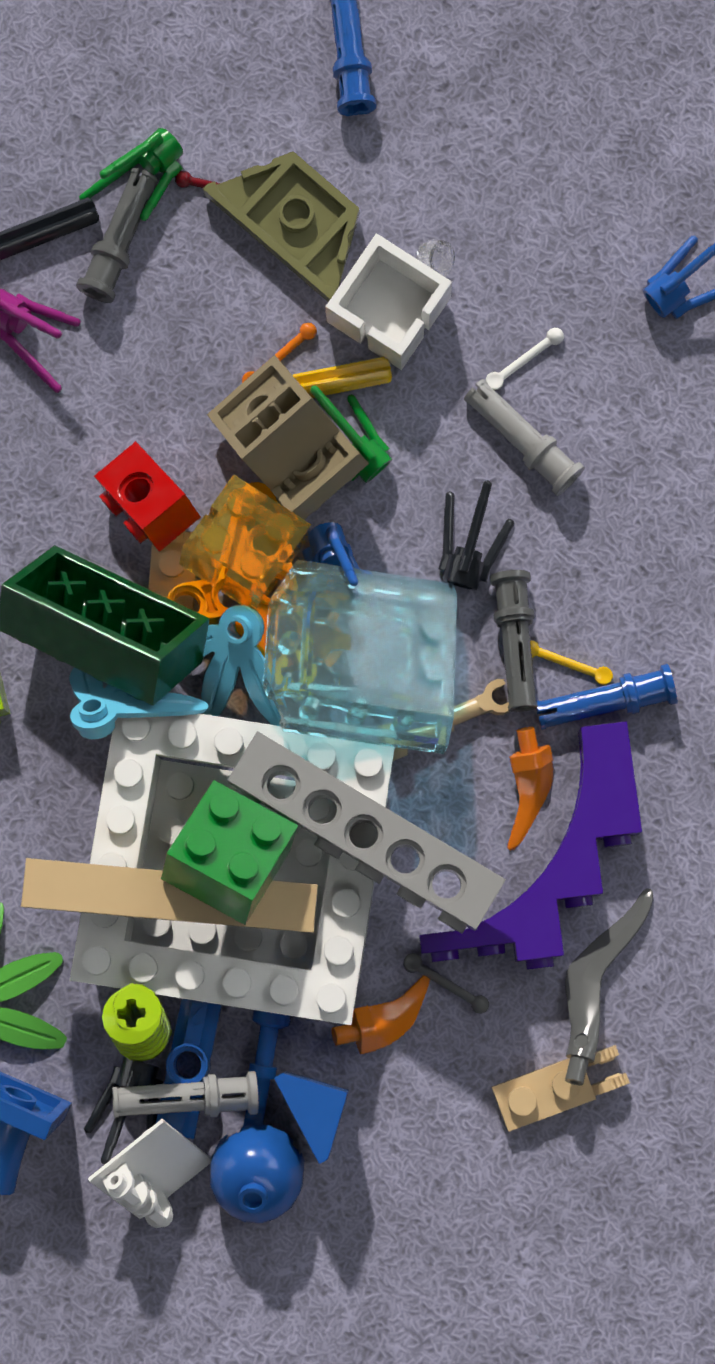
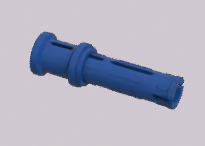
(351, 65)
(628, 694)

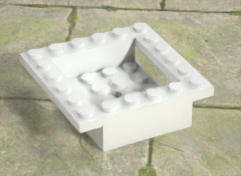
(234, 966)

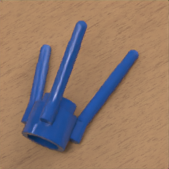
(668, 291)
(330, 547)

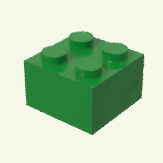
(229, 852)

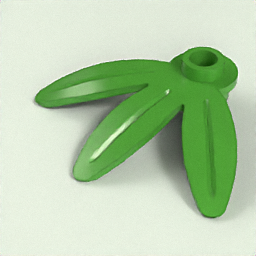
(17, 978)

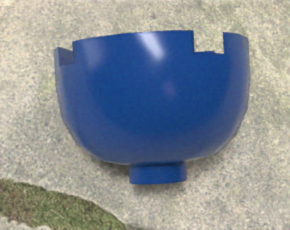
(256, 1173)

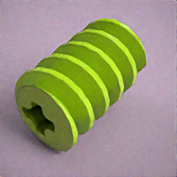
(136, 1023)

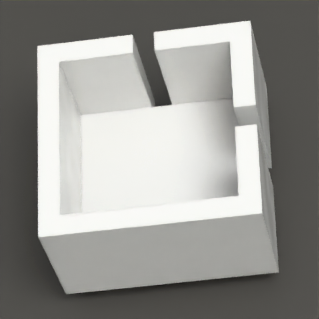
(388, 301)

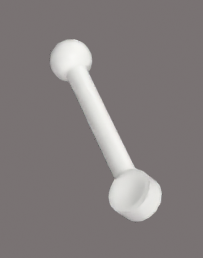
(553, 337)

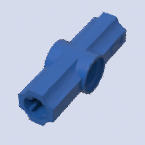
(195, 1033)

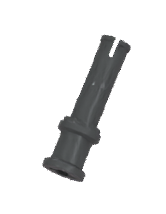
(111, 253)
(514, 619)

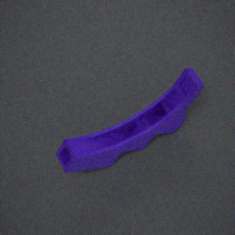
(603, 810)

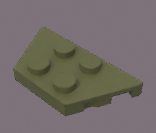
(293, 217)

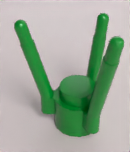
(155, 155)
(371, 449)

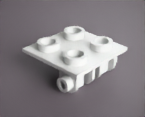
(150, 1172)

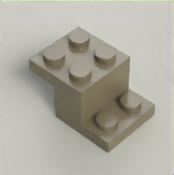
(287, 439)

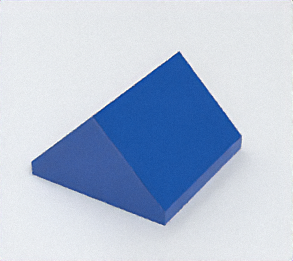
(316, 1109)

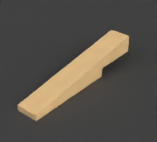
(146, 896)

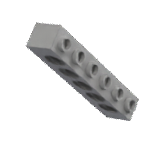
(478, 884)

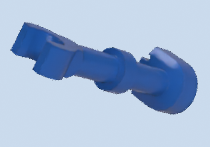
(263, 1065)

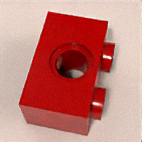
(147, 497)

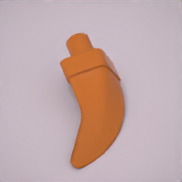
(533, 778)
(382, 1023)

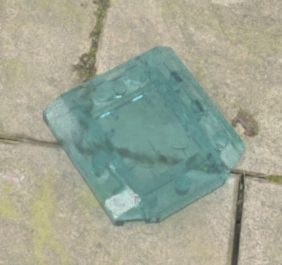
(362, 658)

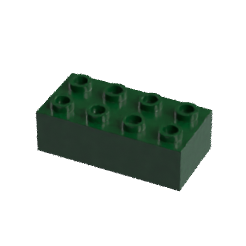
(103, 624)

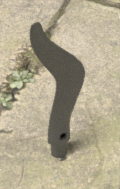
(584, 986)

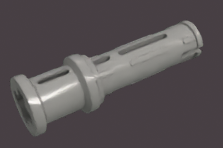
(538, 450)
(127, 1099)

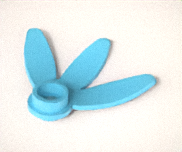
(230, 654)
(101, 706)

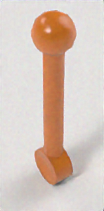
(307, 332)

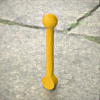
(602, 675)

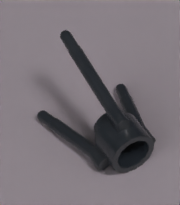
(465, 565)
(128, 1075)

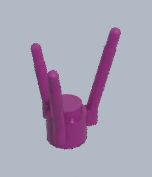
(16, 315)

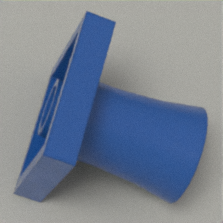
(24, 1113)

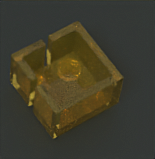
(248, 537)

